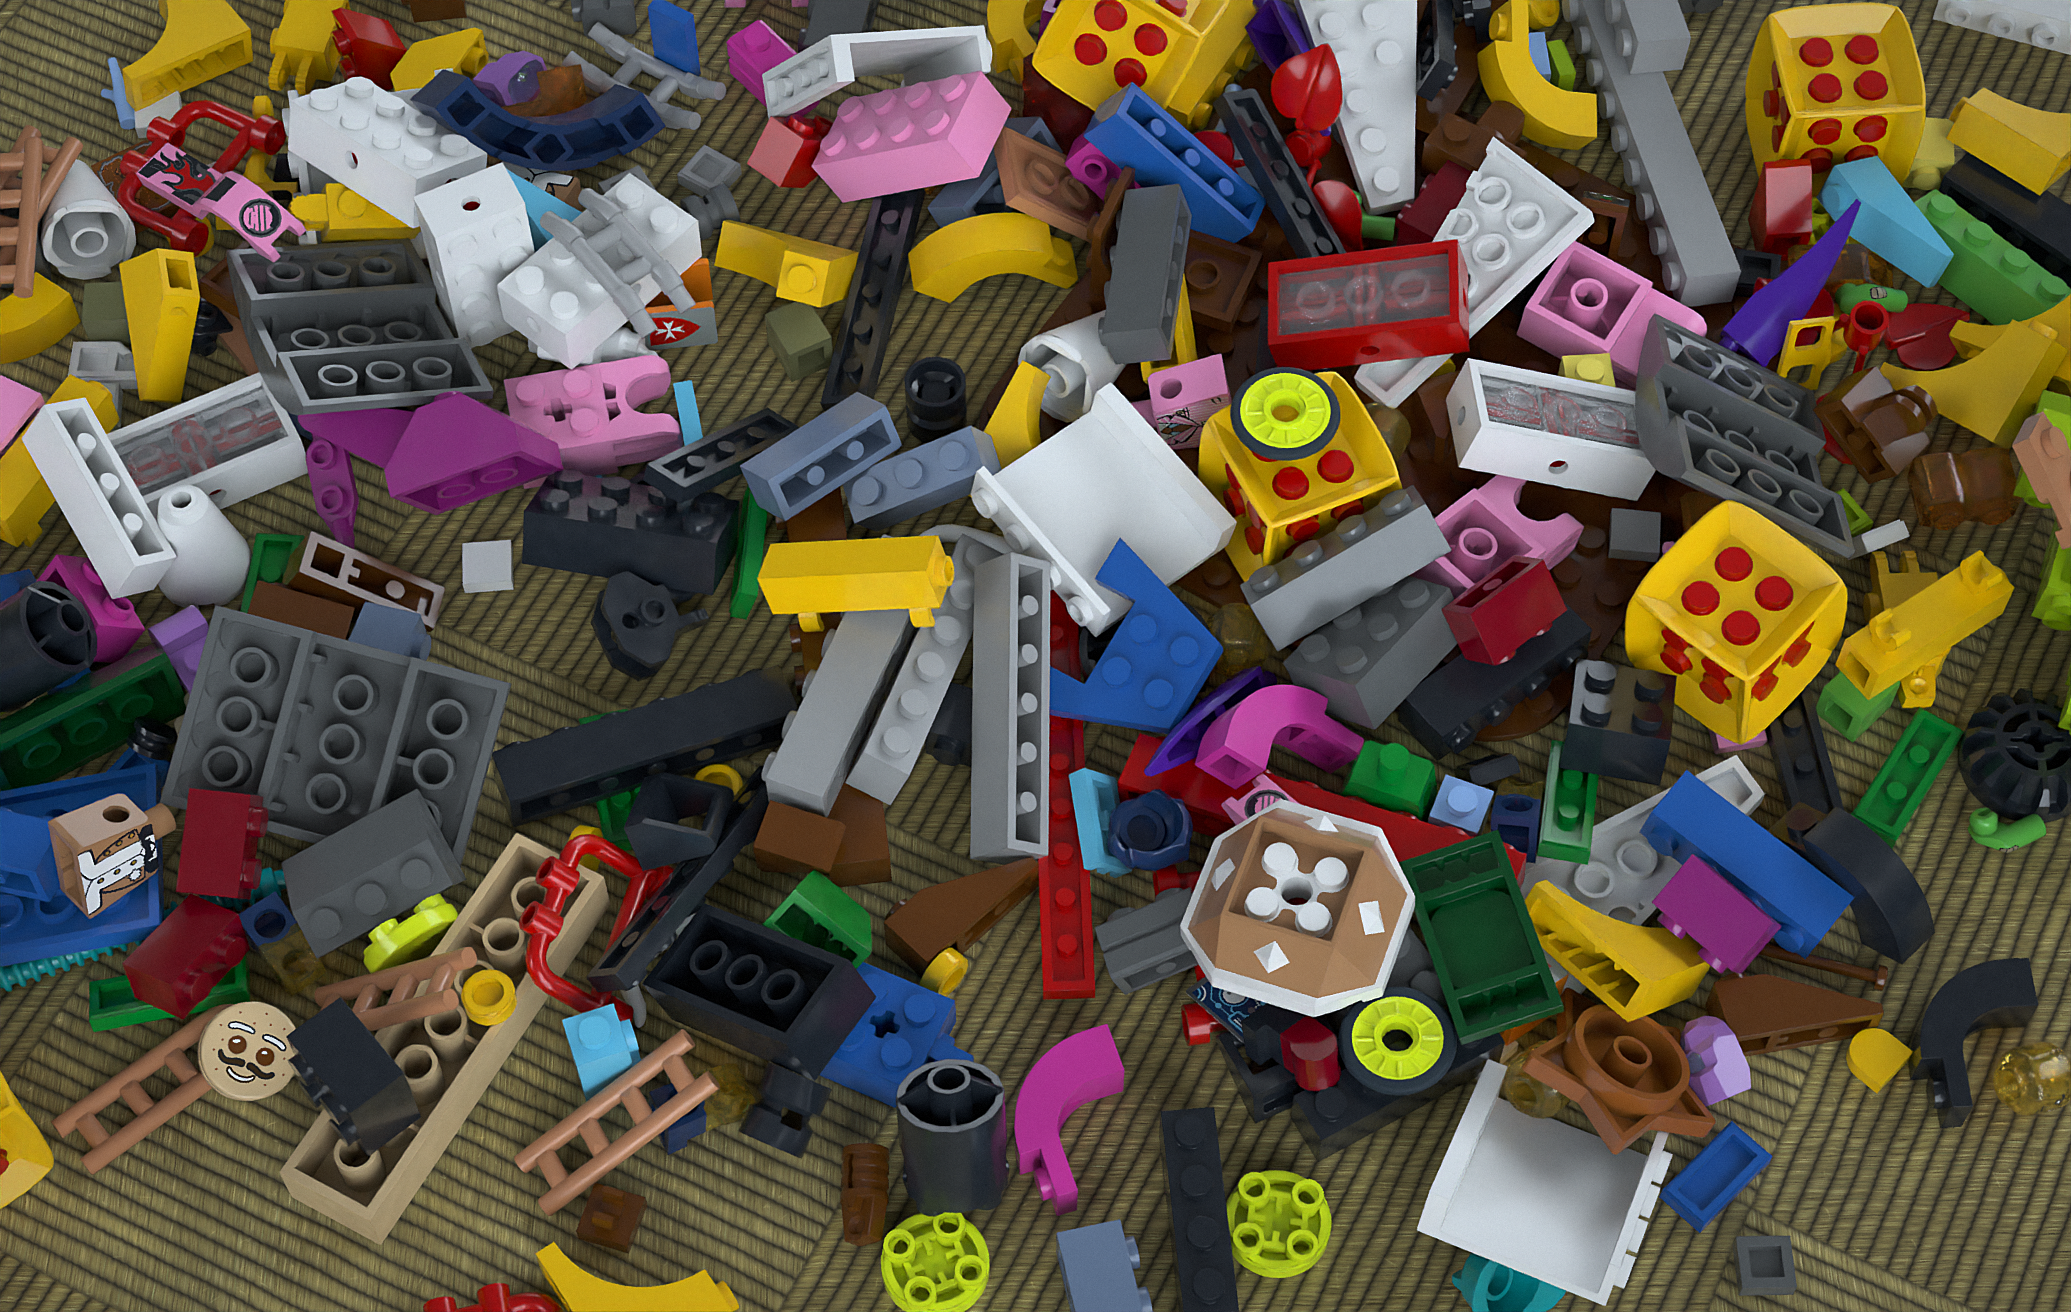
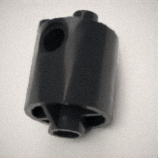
(42, 642)
(953, 1137)

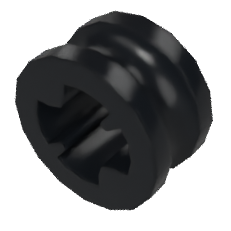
(151, 738)

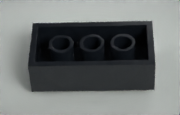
(625, 526)
(760, 990)

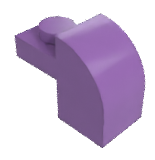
(183, 641)

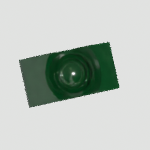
(1481, 937)

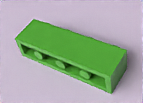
(1987, 269)

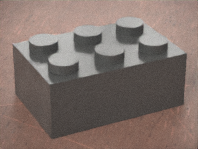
(1376, 651)

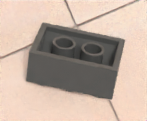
(369, 873)

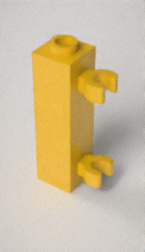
(22, 487)
(856, 577)
(1924, 625)

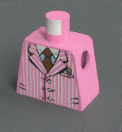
(1185, 400)

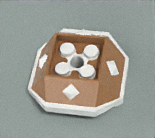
(1306, 954)

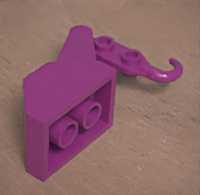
(430, 457)

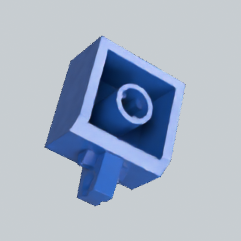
(913, 1031)

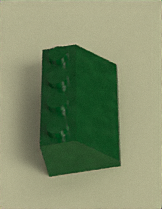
(87, 718)

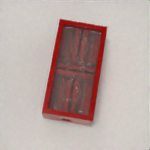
(1368, 306)

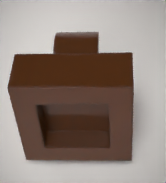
(611, 1218)

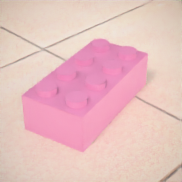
(912, 137)

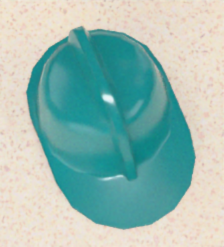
(1498, 1288)

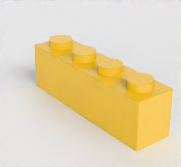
(1215, 67)

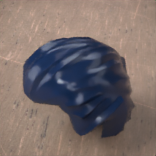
(1150, 831)

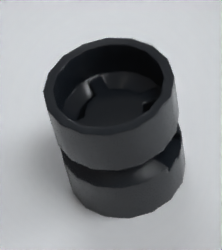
(935, 398)
(789, 1090)

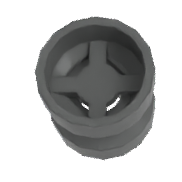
(711, 209)

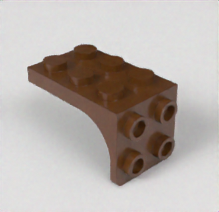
(1214, 269)

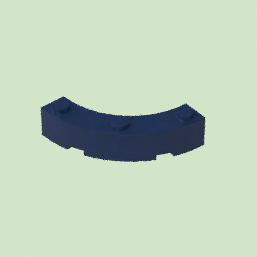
(560, 142)

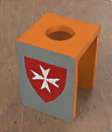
(692, 327)

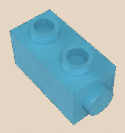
(600, 1047)

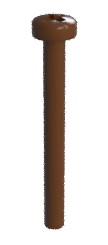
(1877, 977)

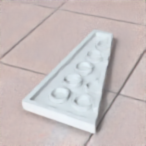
(1378, 78)
(1508, 233)
(1622, 865)

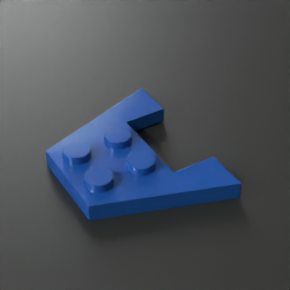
(1151, 662)

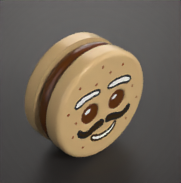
(246, 1051)

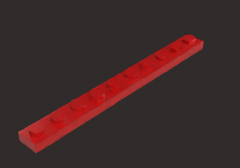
(1063, 881)

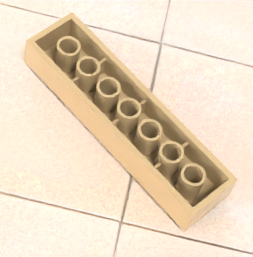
(446, 1054)

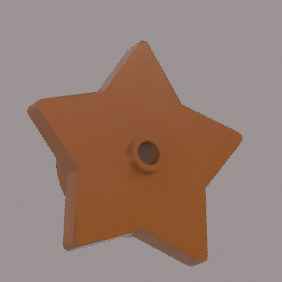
(1620, 1073)

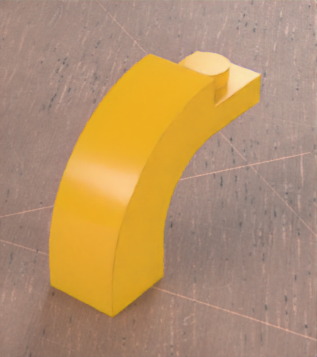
(1009, 35)
(1508, 74)
(989, 246)
(36, 321)

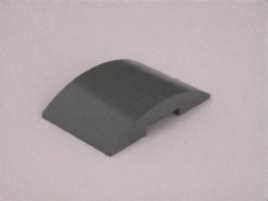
(349, 327)
(1736, 433)
(332, 729)

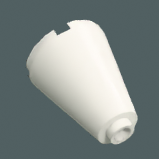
(85, 227)
(1076, 366)
(209, 550)

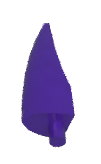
(1277, 35)
(1763, 321)
(1185, 738)

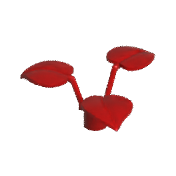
(1311, 92)
(1916, 333)

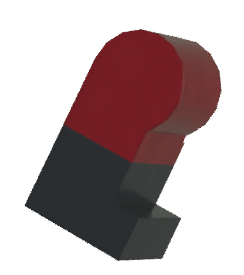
(1295, 1043)

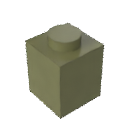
(105, 313)
(799, 339)

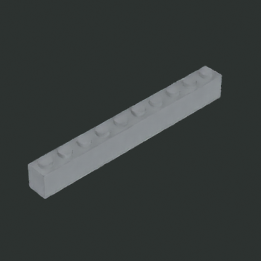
(1657, 165)

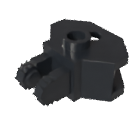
(642, 623)

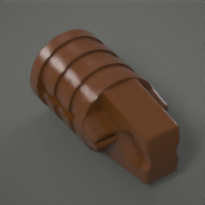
(864, 1192)

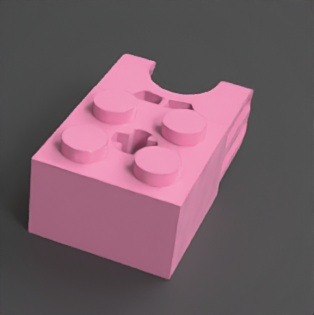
(1598, 309)
(594, 413)
(1489, 530)

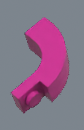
(1285, 715)
(1058, 1084)

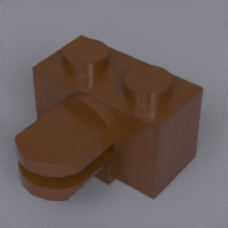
(1467, 142)
(1877, 425)

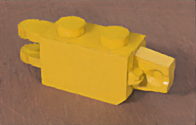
(305, 44)
(347, 217)
(1889, 591)

